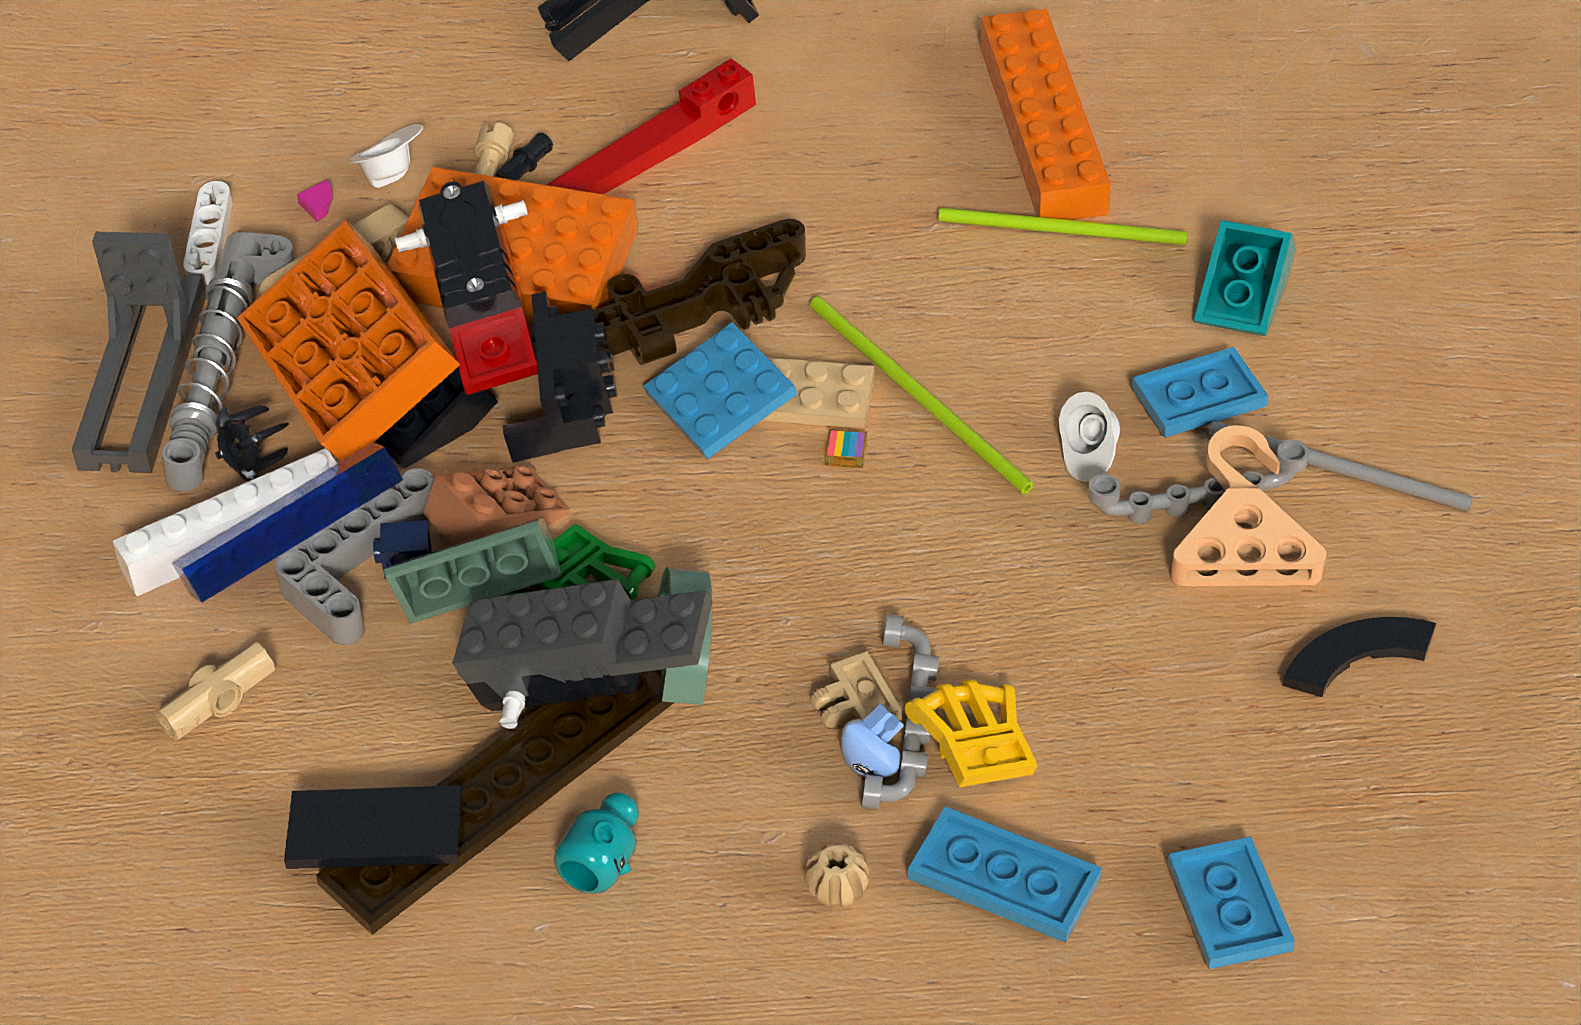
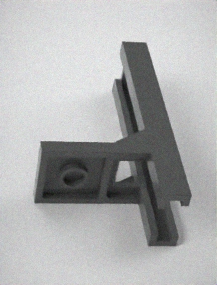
(135, 274)

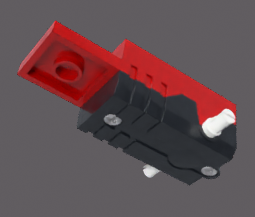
(477, 283)

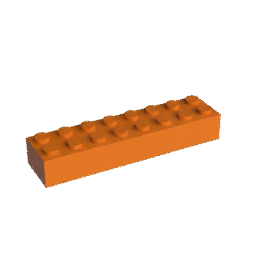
(1044, 116)

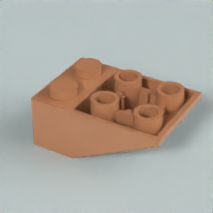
(489, 501)

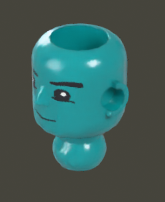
(598, 845)

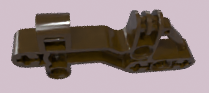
(720, 281)

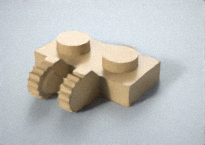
(861, 687)

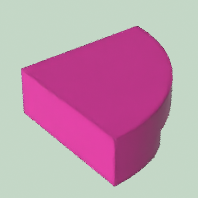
(316, 200)

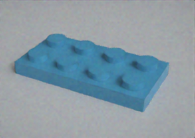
(1005, 873)

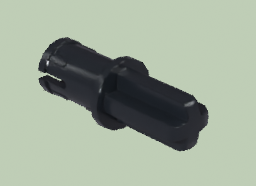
(526, 157)

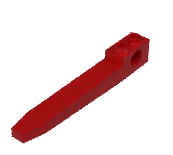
(701, 110)

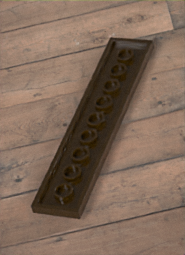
(501, 790)

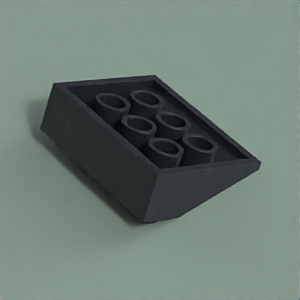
(436, 421)

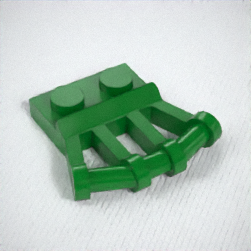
(584, 554)

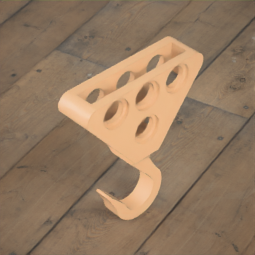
(1266, 541)

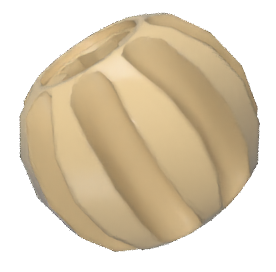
(837, 874)

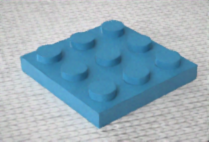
(720, 390)

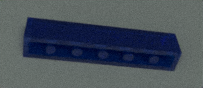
(287, 522)

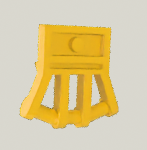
(979, 753)

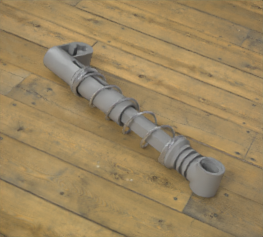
(227, 297)

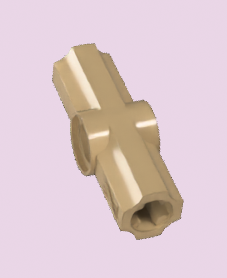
(215, 691)

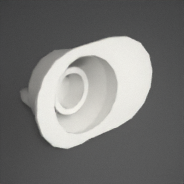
(388, 158)
(1088, 435)

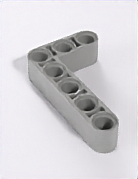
(311, 568)

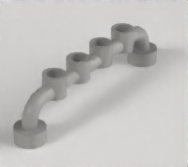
(1105, 488)
(912, 762)

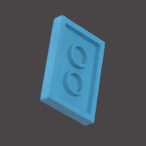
(1199, 392)
(1230, 902)

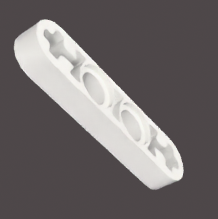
(212, 232)

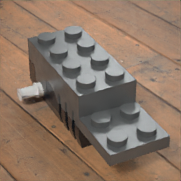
(574, 643)

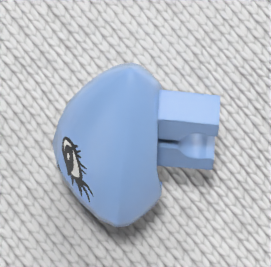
(867, 743)

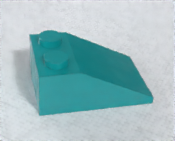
(1245, 278)

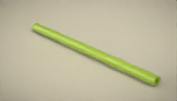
(1063, 226)

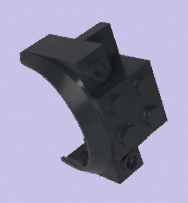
(568, 362)

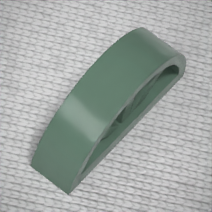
(687, 682)

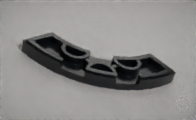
(1339, 647)

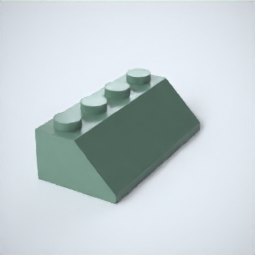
(474, 570)

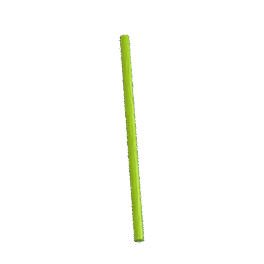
(922, 396)

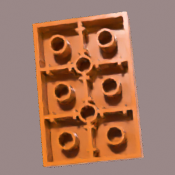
(562, 247)
(347, 342)

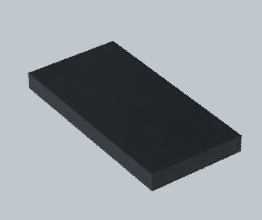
(374, 827)

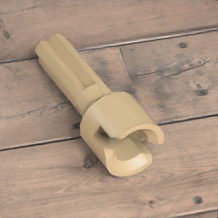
(493, 148)

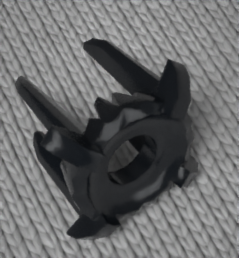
(233, 427)

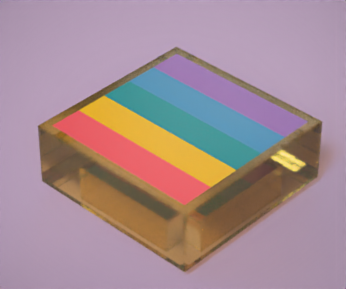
(846, 448)

